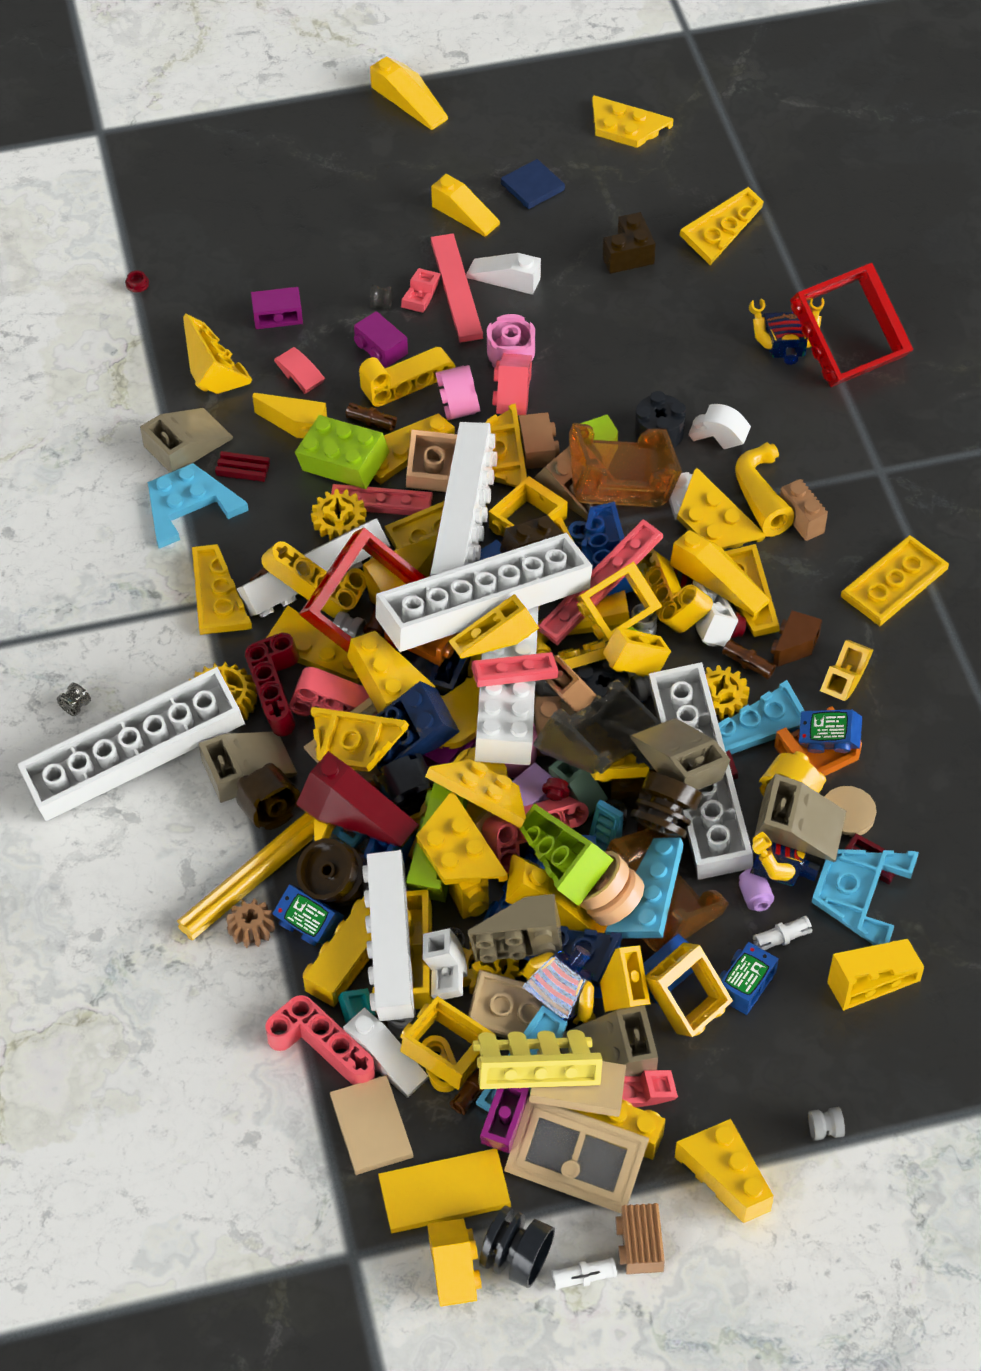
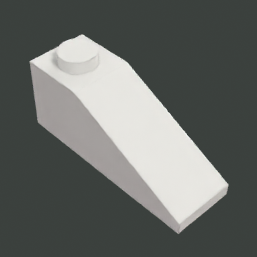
(509, 271)
(719, 623)
(385, 1050)

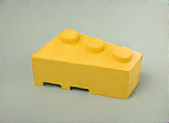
(382, 669)
(873, 972)
(727, 1168)

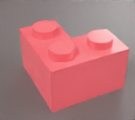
(513, 380)

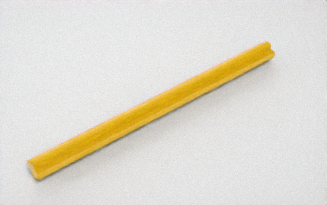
(248, 877)

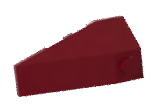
(346, 799)

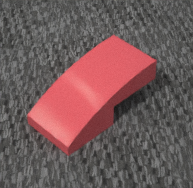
(421, 290)
(300, 368)
(649, 1088)

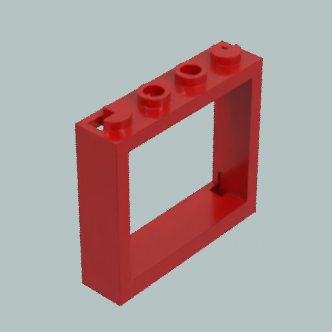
(881, 307)
(378, 550)

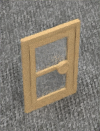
(576, 1155)

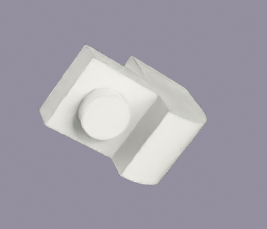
(723, 423)
(447, 961)

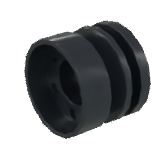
(512, 1244)

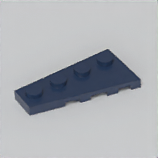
(599, 946)

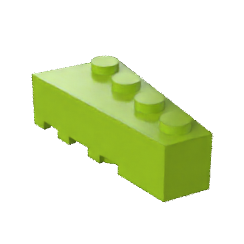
(567, 855)
(421, 873)

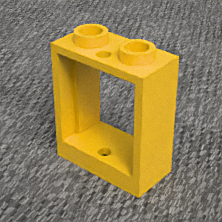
(531, 492)
(639, 586)
(669, 970)
(456, 1022)

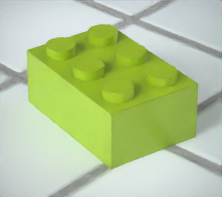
(342, 451)

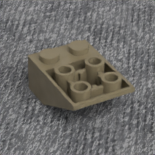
(183, 437)
(558, 479)
(683, 753)
(240, 754)
(800, 818)
(518, 931)
(622, 1039)

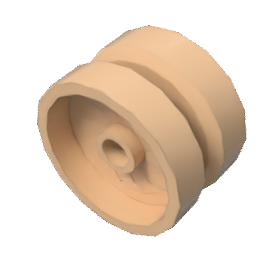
(614, 893)

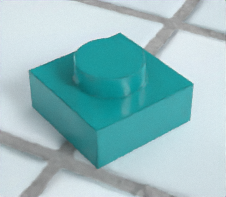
(353, 1002)

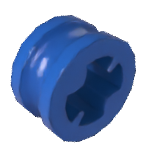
(577, 527)

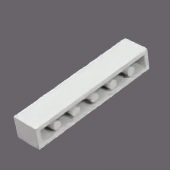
(268, 590)
(389, 936)

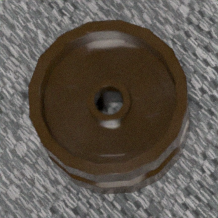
(332, 872)

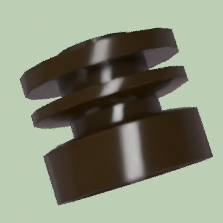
(666, 805)

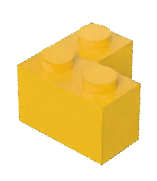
(452, 1257)

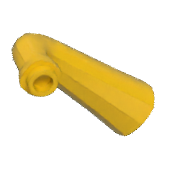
(767, 506)
(612, 610)

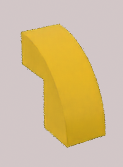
(845, 675)

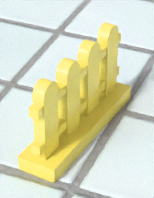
(541, 1070)

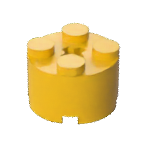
(795, 767)

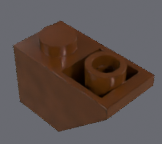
(797, 638)

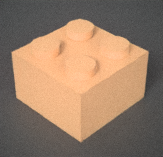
(430, 460)

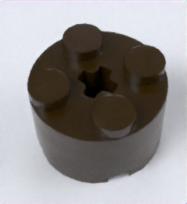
(267, 797)

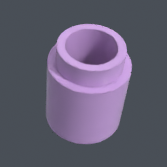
(755, 891)

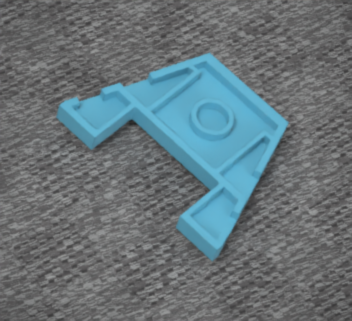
(186, 492)
(849, 885)

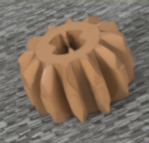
(250, 923)

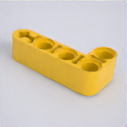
(391, 383)
(283, 563)
(679, 606)

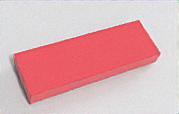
(514, 669)

